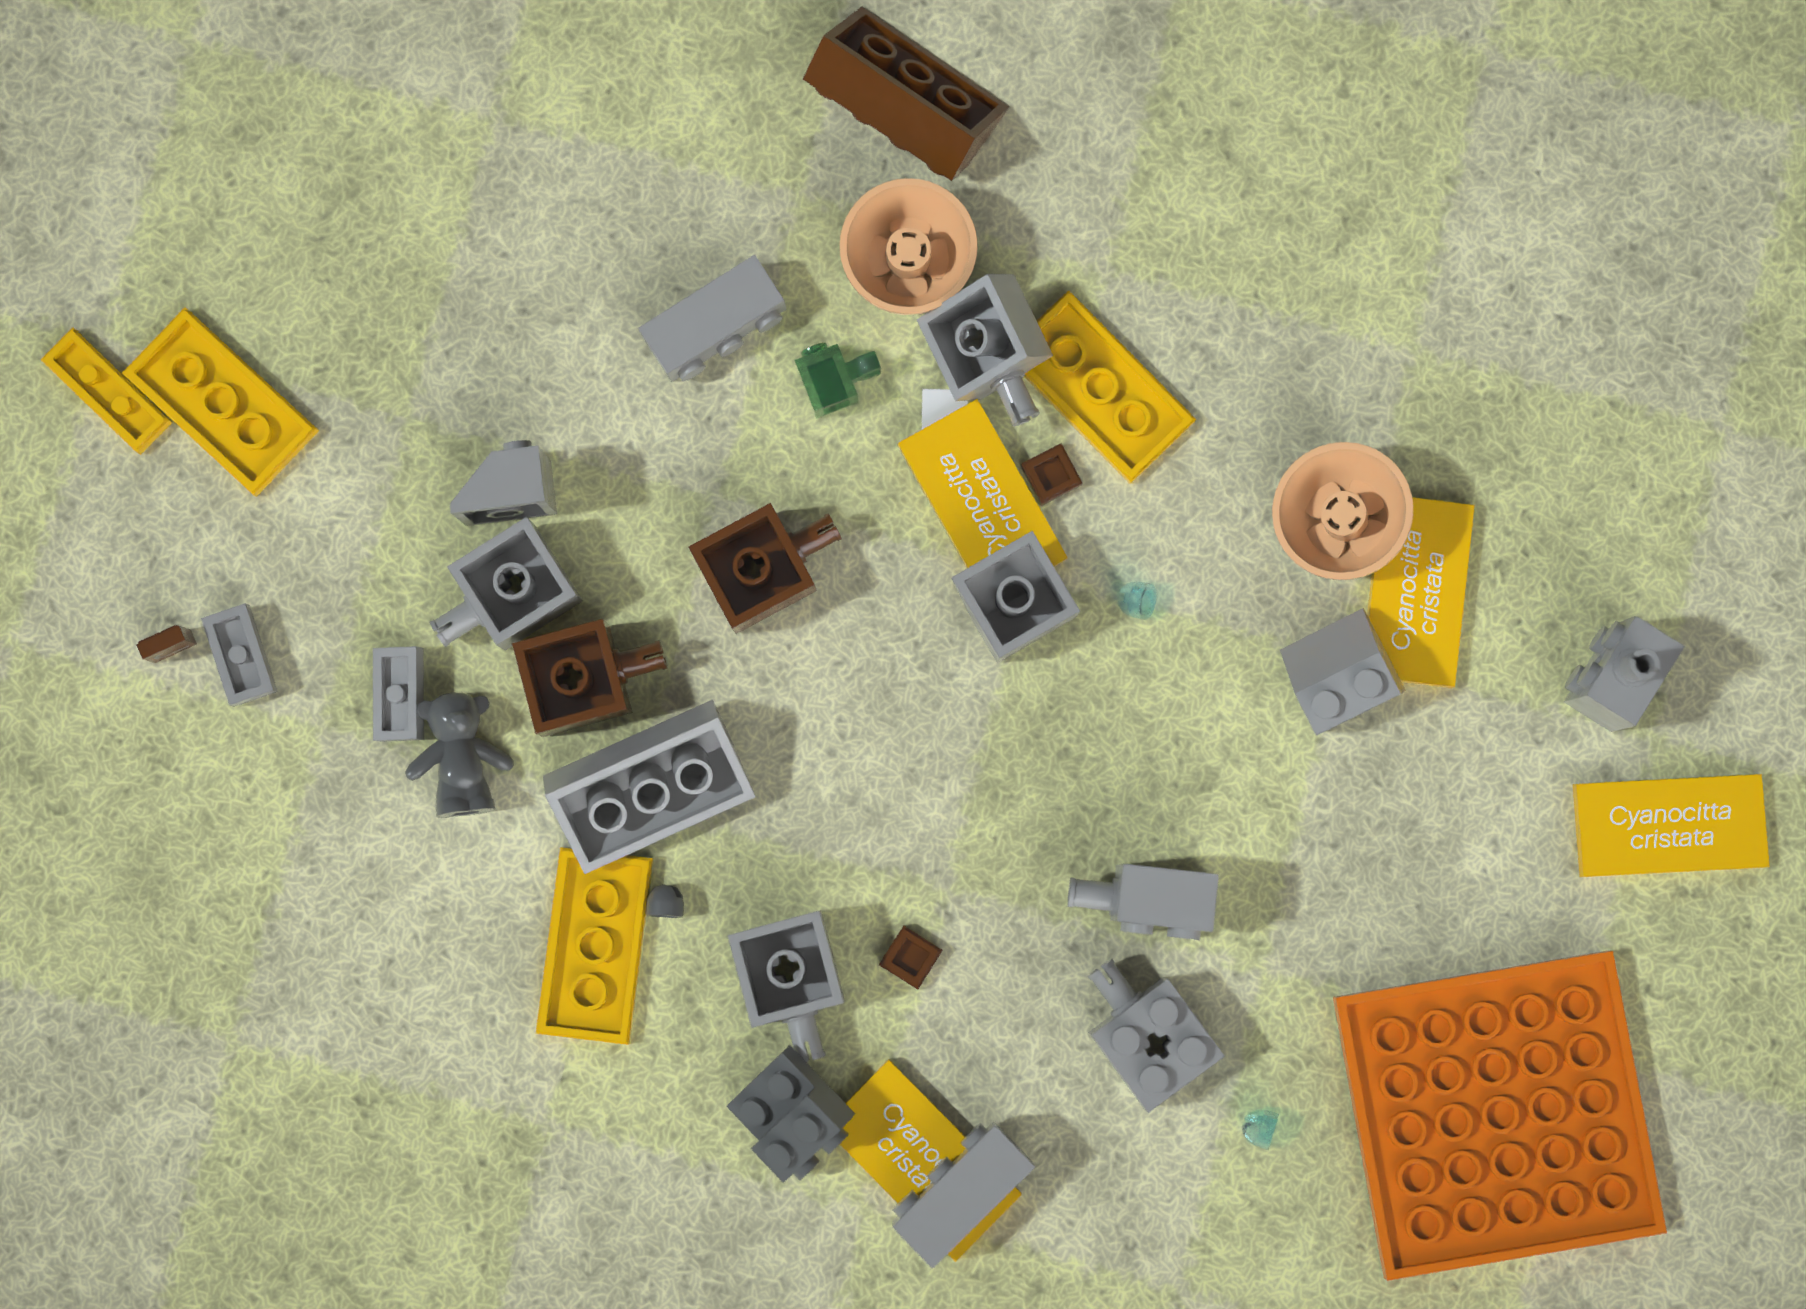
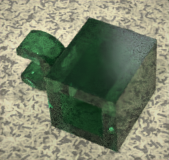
(830, 380)

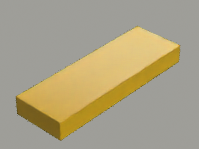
(106, 391)

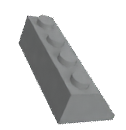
(647, 786)

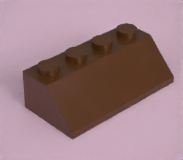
(904, 92)

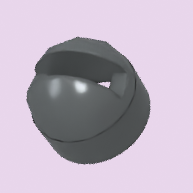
(665, 902)

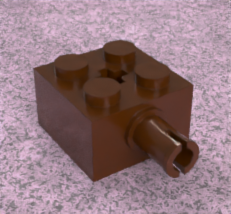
(765, 541)
(605, 670)

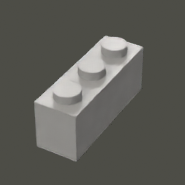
(714, 320)
(961, 1193)

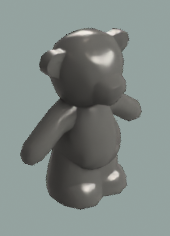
(458, 752)

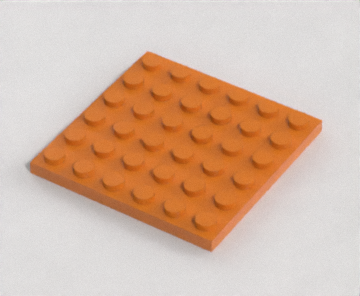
(1499, 1115)

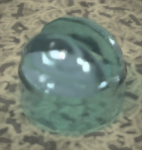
(1138, 599)
(1260, 1127)

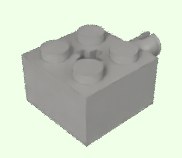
(988, 343)
(485, 582)
(1622, 673)
(1152, 897)
(773, 997)
(1125, 1034)

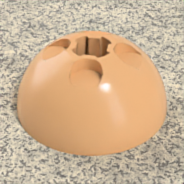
(891, 228)
(1340, 485)

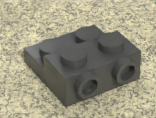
(791, 1115)

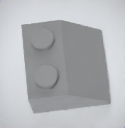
(508, 487)
(1015, 596)
(1340, 671)

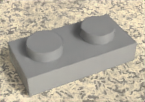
(239, 655)
(397, 692)

